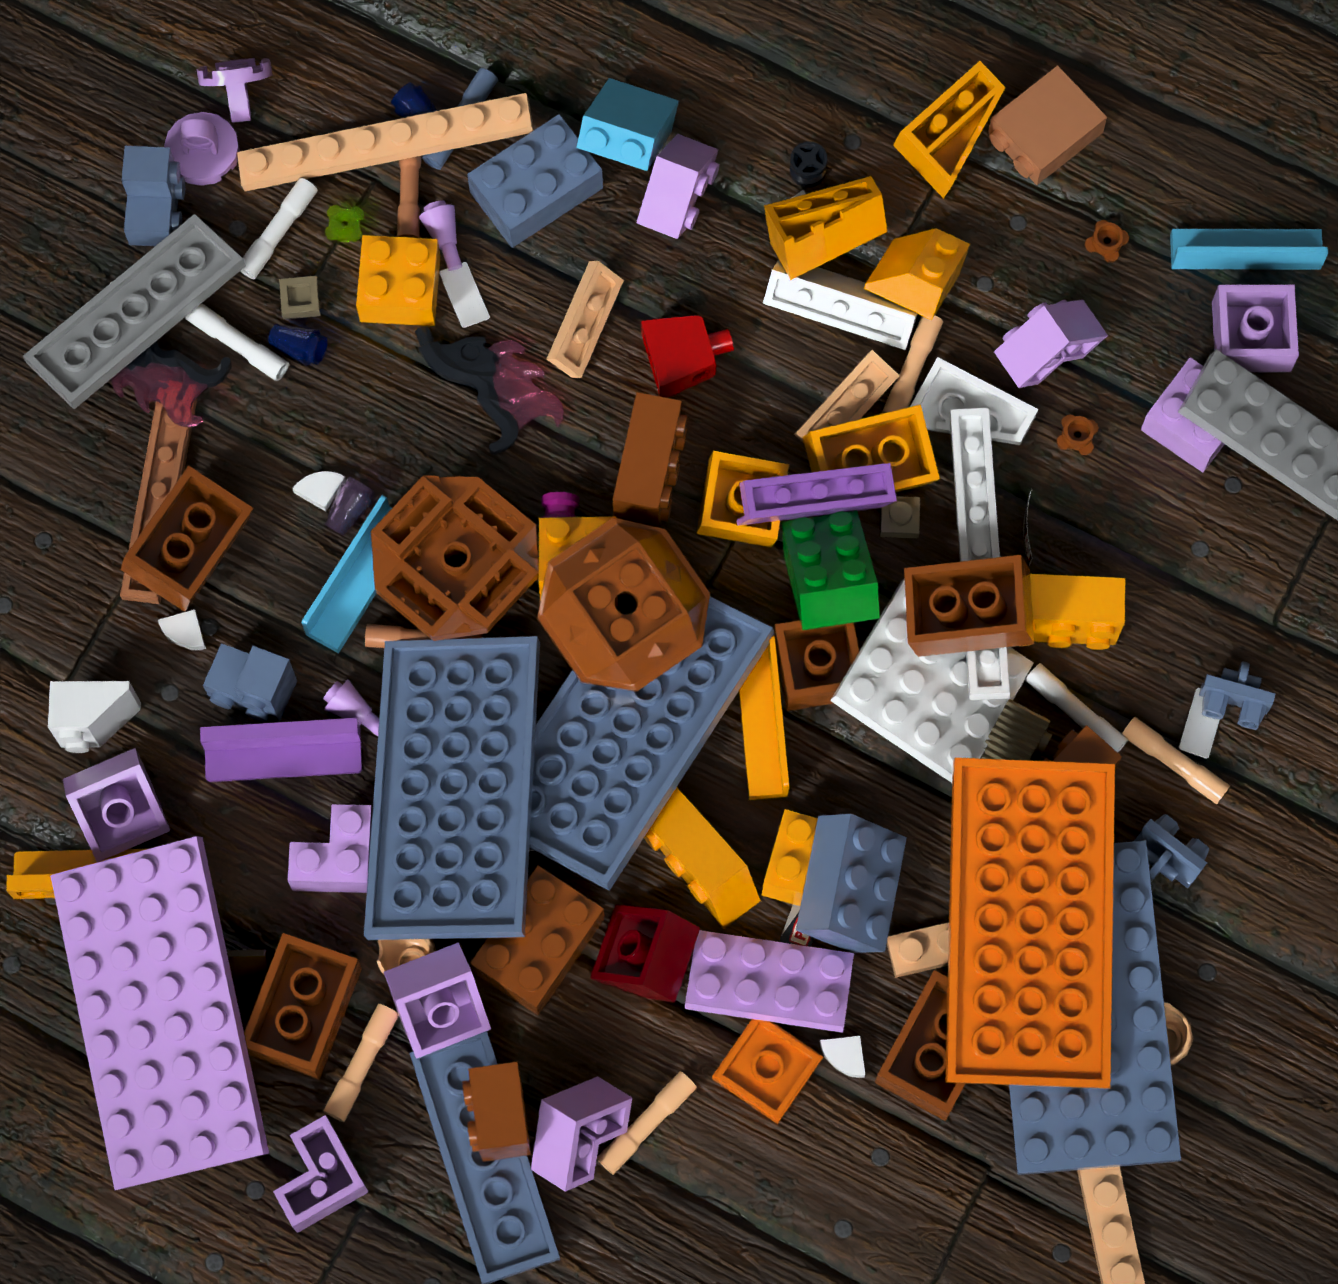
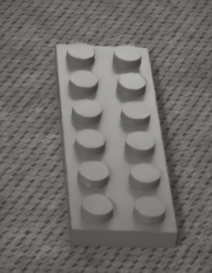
(134, 311)
(1266, 429)

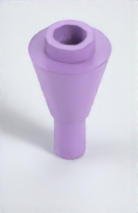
(441, 225)
(348, 703)

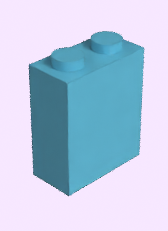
(627, 124)

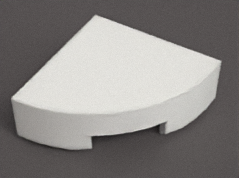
(319, 488)
(183, 630)
(845, 1055)

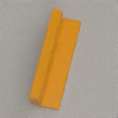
(764, 729)
(33, 870)

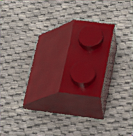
(645, 952)

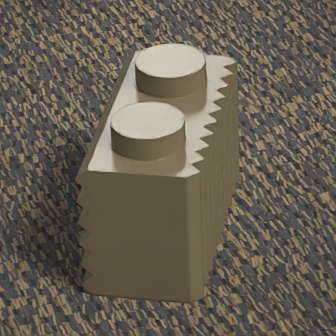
(1017, 734)

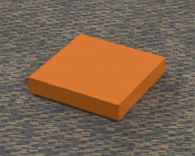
(767, 1068)

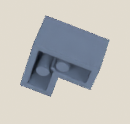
(152, 194)
(251, 681)

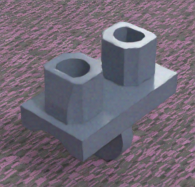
(1239, 690)
(1171, 856)

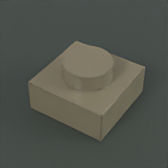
(299, 297)
(901, 518)

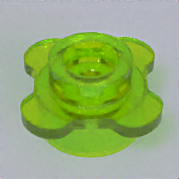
(347, 233)

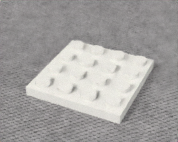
(923, 699)

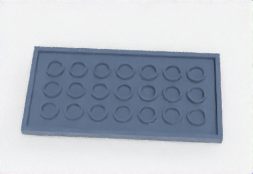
(618, 754)
(453, 789)
(1137, 1115)

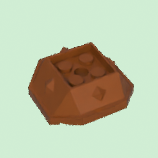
(447, 520)
(582, 615)

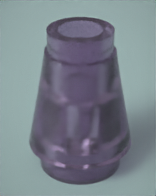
(349, 505)

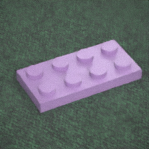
(769, 981)

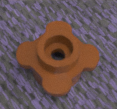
(1109, 231)
(1080, 424)

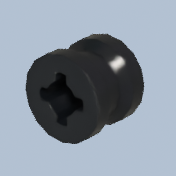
(808, 155)

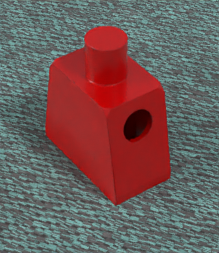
(682, 352)

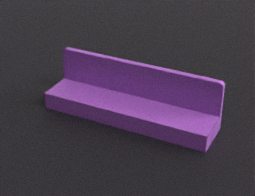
(816, 493)
(282, 749)

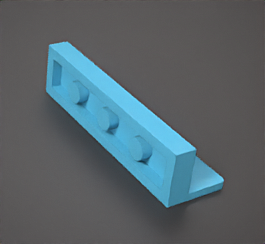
(1247, 249)
(347, 589)

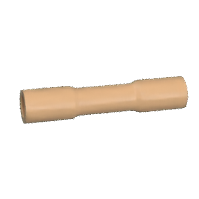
(921, 346)
(1195, 774)
(350, 1084)
(665, 1103)

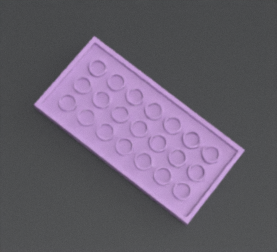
(159, 1013)

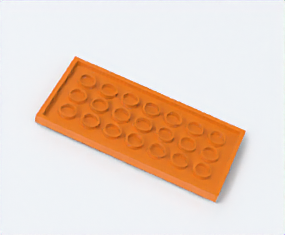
(1030, 923)

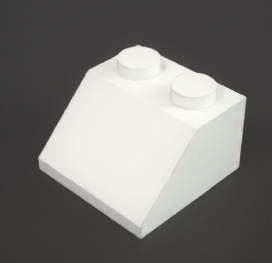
(89, 712)

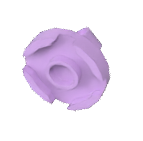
(235, 76)
(203, 147)

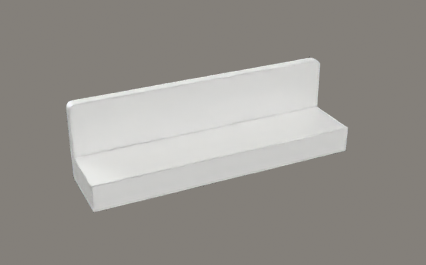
(841, 304)

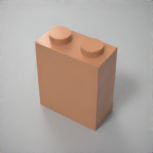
(1046, 125)

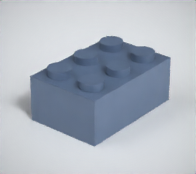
(535, 181)
(851, 883)

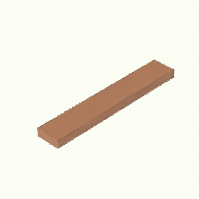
(161, 471)

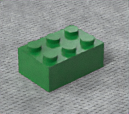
(830, 570)

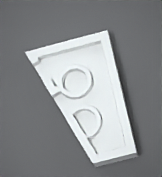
(954, 388)

